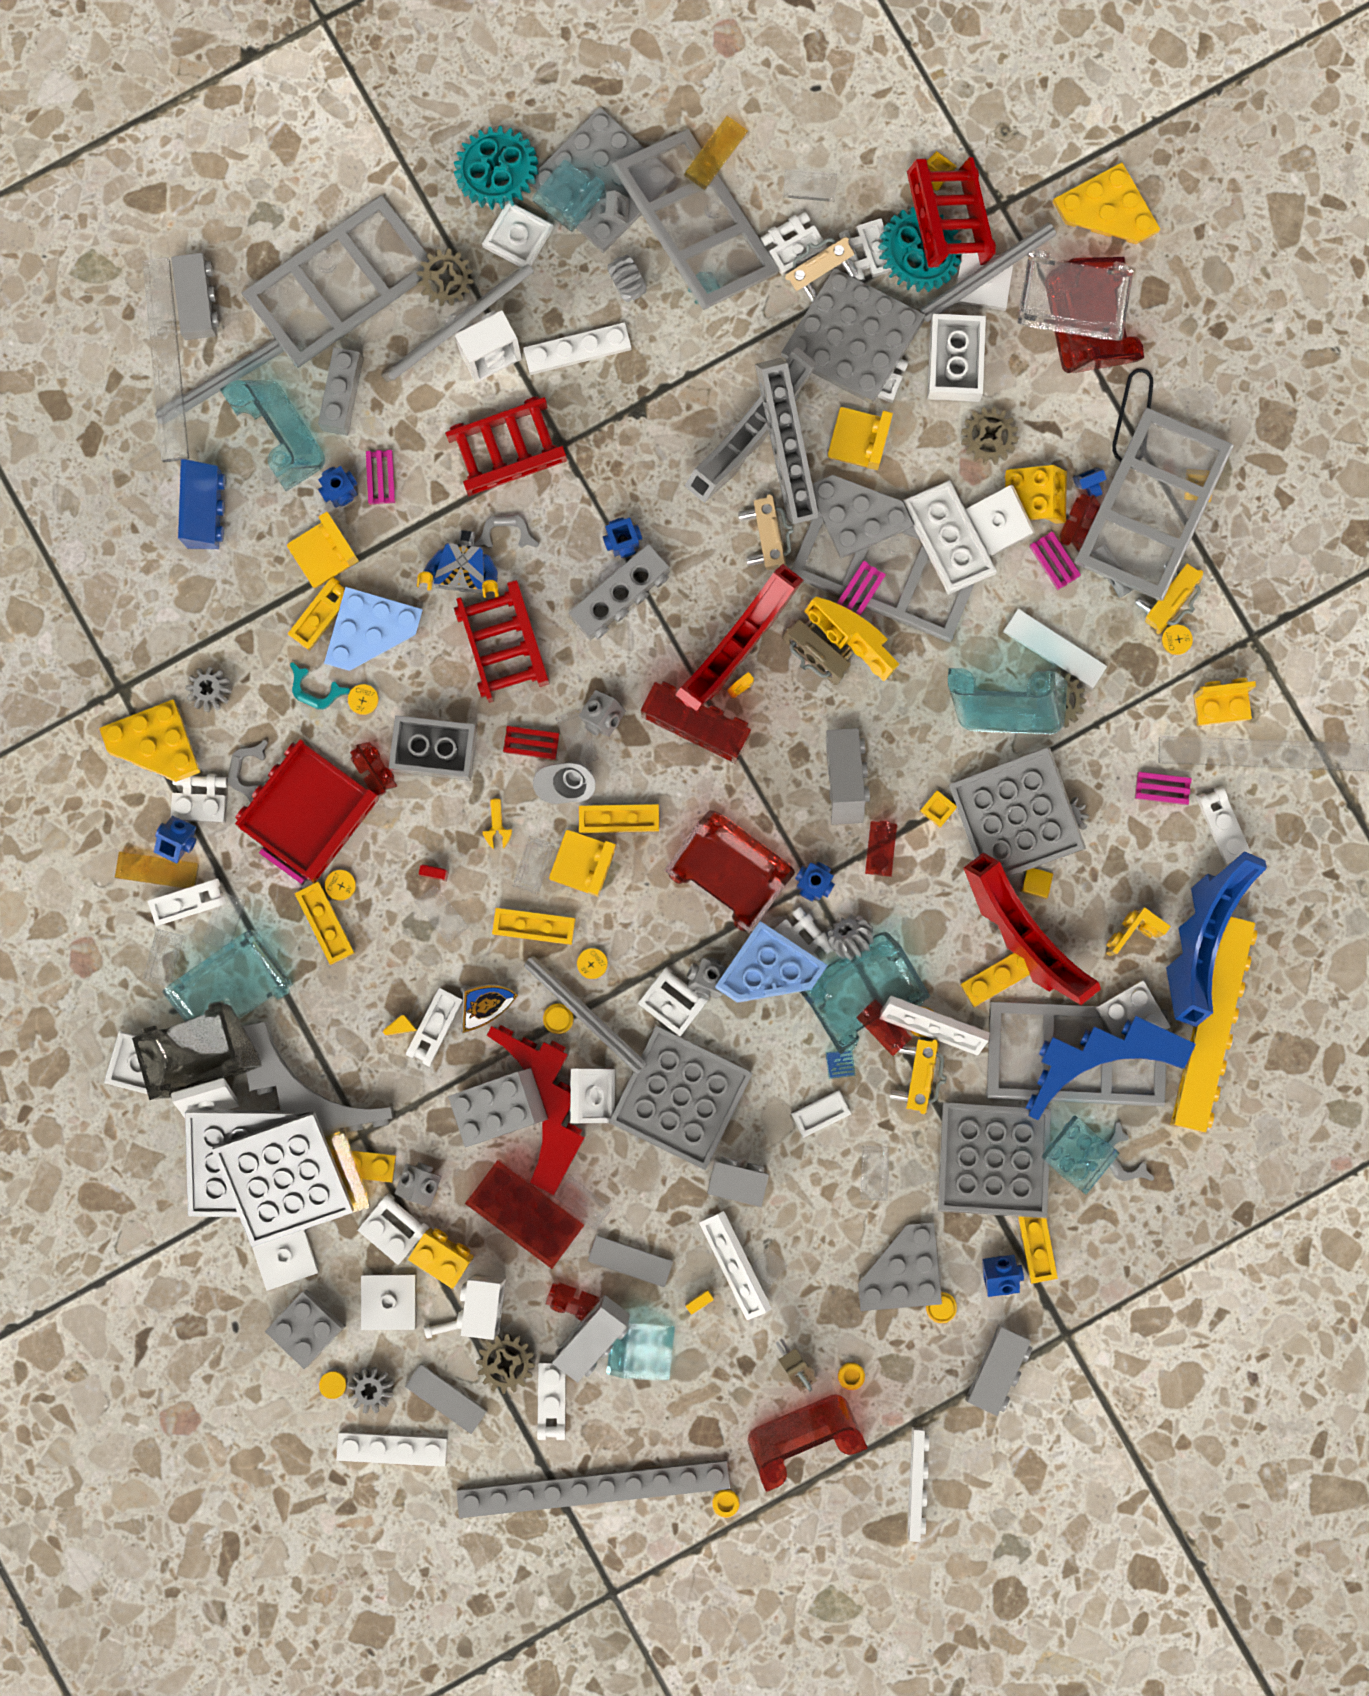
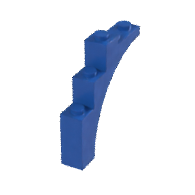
(1201, 934)
(1141, 1041)

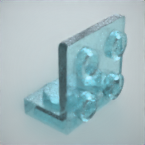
(569, 195)
(1079, 1155)
(642, 1353)

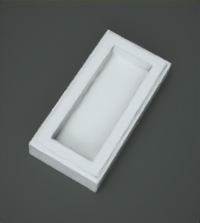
(821, 1113)

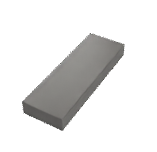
(630, 1261)
(446, 1398)

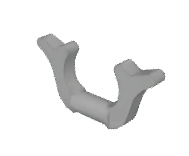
(515, 521)
(237, 757)
(1119, 1173)

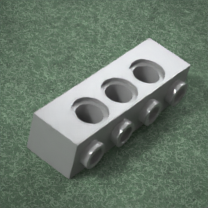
(646, 561)

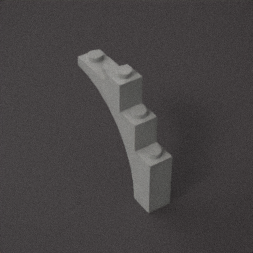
(745, 437)
(298, 1097)

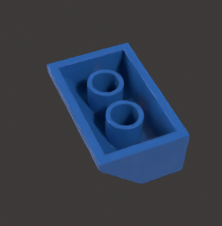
(200, 505)

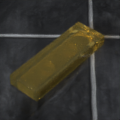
(715, 153)
(156, 870)
(348, 1170)

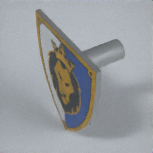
(484, 1004)

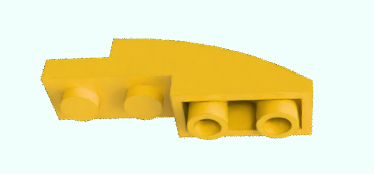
(849, 628)

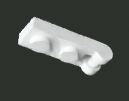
(1223, 825)
(185, 902)
(434, 1026)
(551, 1401)

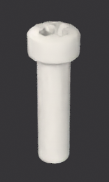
(436, 1329)

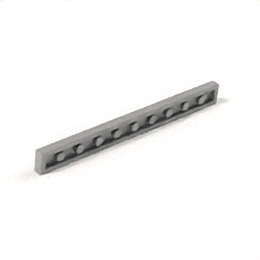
(593, 1489)

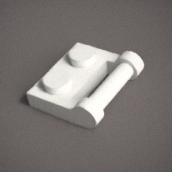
(666, 1007)
(388, 1236)

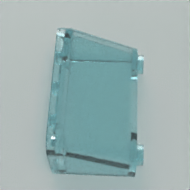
(298, 451)
(1035, 711)
(239, 974)
(854, 984)

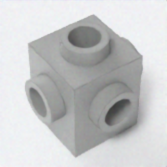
(601, 714)
(705, 976)
(418, 1184)

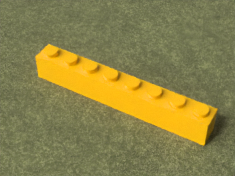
(1212, 1037)

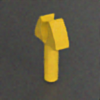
(496, 819)

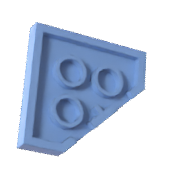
(368, 627)
(769, 968)

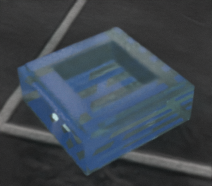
(840, 1065)

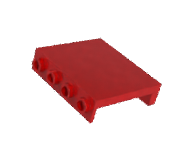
(305, 811)

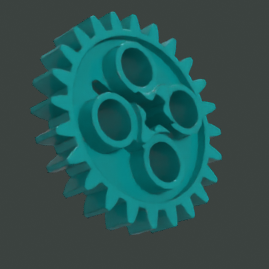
(517, 174)
(898, 252)

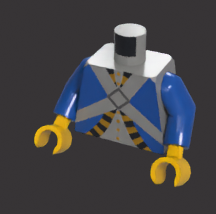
(461, 568)

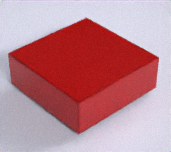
(433, 872)

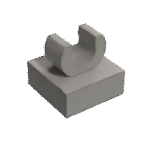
(616, 207)

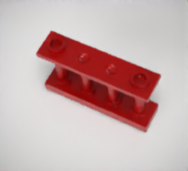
(932, 225)
(525, 464)
(519, 623)

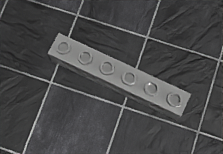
(787, 440)

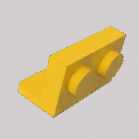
(441, 1257)

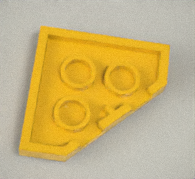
(1108, 207)
(153, 742)

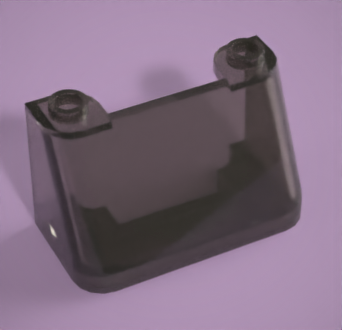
(195, 1052)

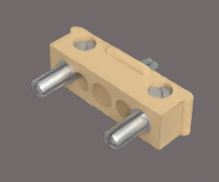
(820, 264)
(769, 533)

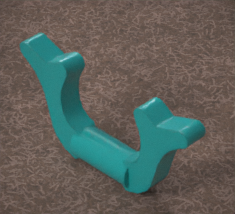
(319, 704)

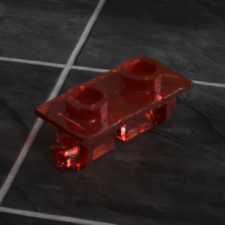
(1085, 511)
(366, 758)
(881, 848)
(888, 1034)
(563, 1300)

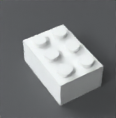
(488, 345)
(956, 357)
(482, 1307)

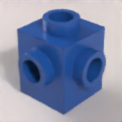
(341, 495)
(617, 529)
(174, 839)
(812, 891)
(1002, 1275)

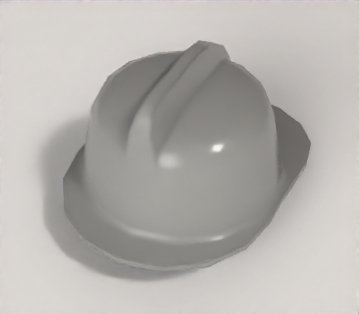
(564, 782)

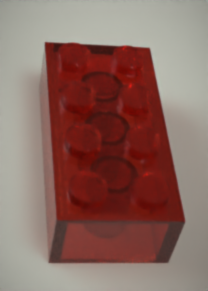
(703, 727)
(525, 1213)

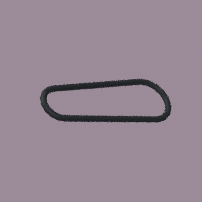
(1124, 403)

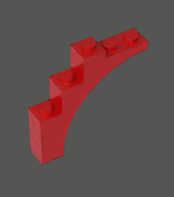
(741, 639)
(1022, 935)
(558, 1142)

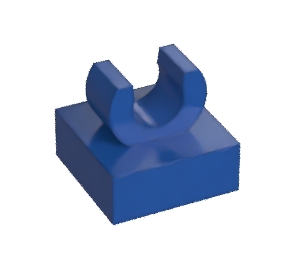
(1090, 481)

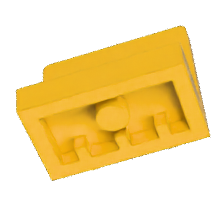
(859, 437)
(1040, 491)
(322, 552)
(1223, 703)
(582, 863)
(1148, 923)

